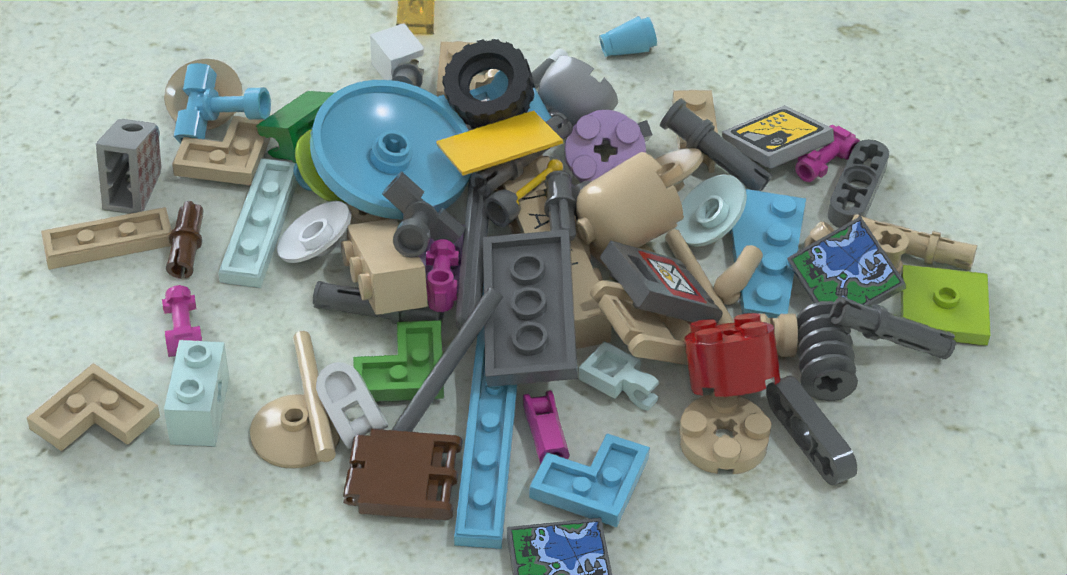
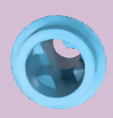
(629, 38)

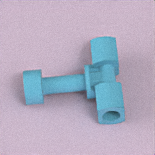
(206, 104)

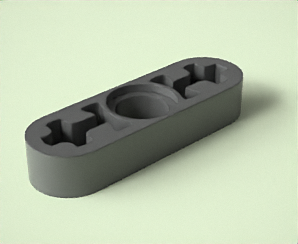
(857, 170)
(811, 430)

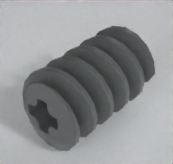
(825, 354)

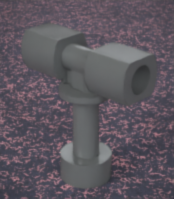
(419, 218)

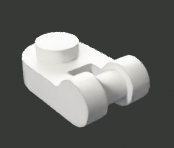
(341, 389)

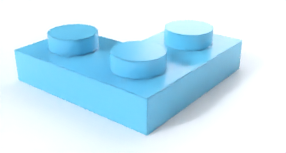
(594, 490)

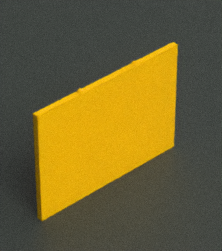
(499, 142)

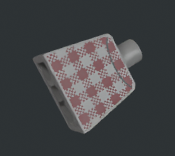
(126, 151)

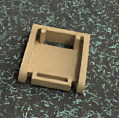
(642, 329)

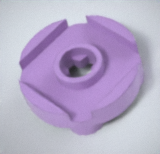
(590, 132)

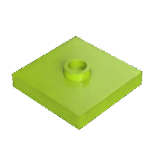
(948, 301)

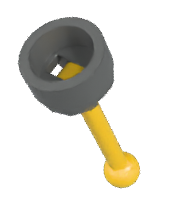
(504, 205)

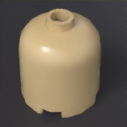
(627, 205)

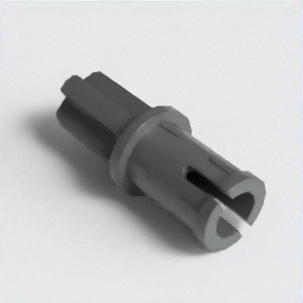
(409, 73)
(560, 204)

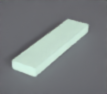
(259, 224)

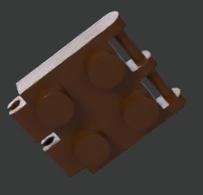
(402, 473)

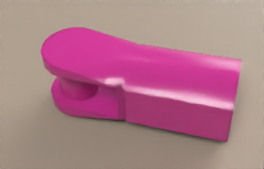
(547, 427)

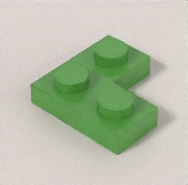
(403, 374)

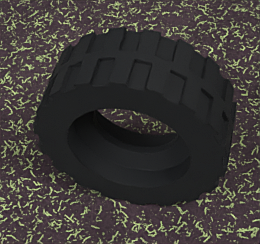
(479, 58)

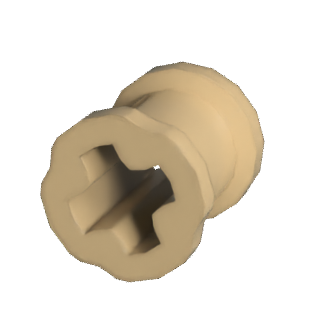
(893, 242)

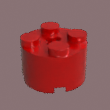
(732, 356)

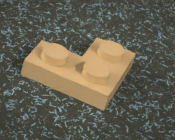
(226, 161)
(89, 400)

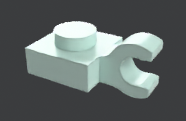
(617, 371)

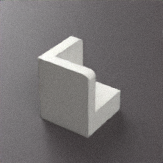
(393, 48)

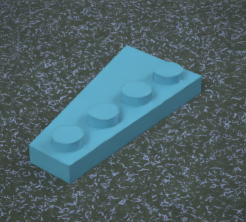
(774, 227)

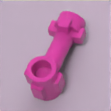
(814, 164)
(440, 281)
(179, 303)

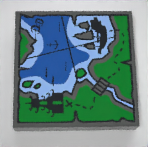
(848, 266)
(559, 548)

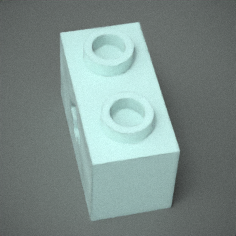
(196, 393)

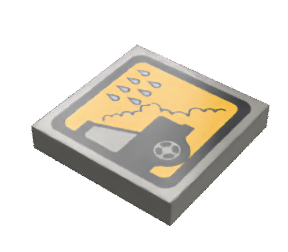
(778, 136)

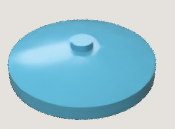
(376, 132)

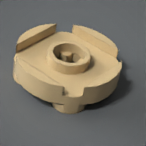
(739, 415)

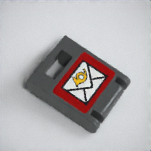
(668, 286)

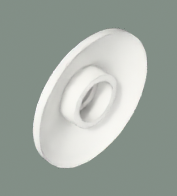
(314, 232)

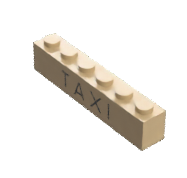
(590, 322)

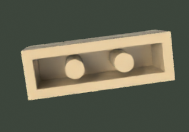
(383, 274)

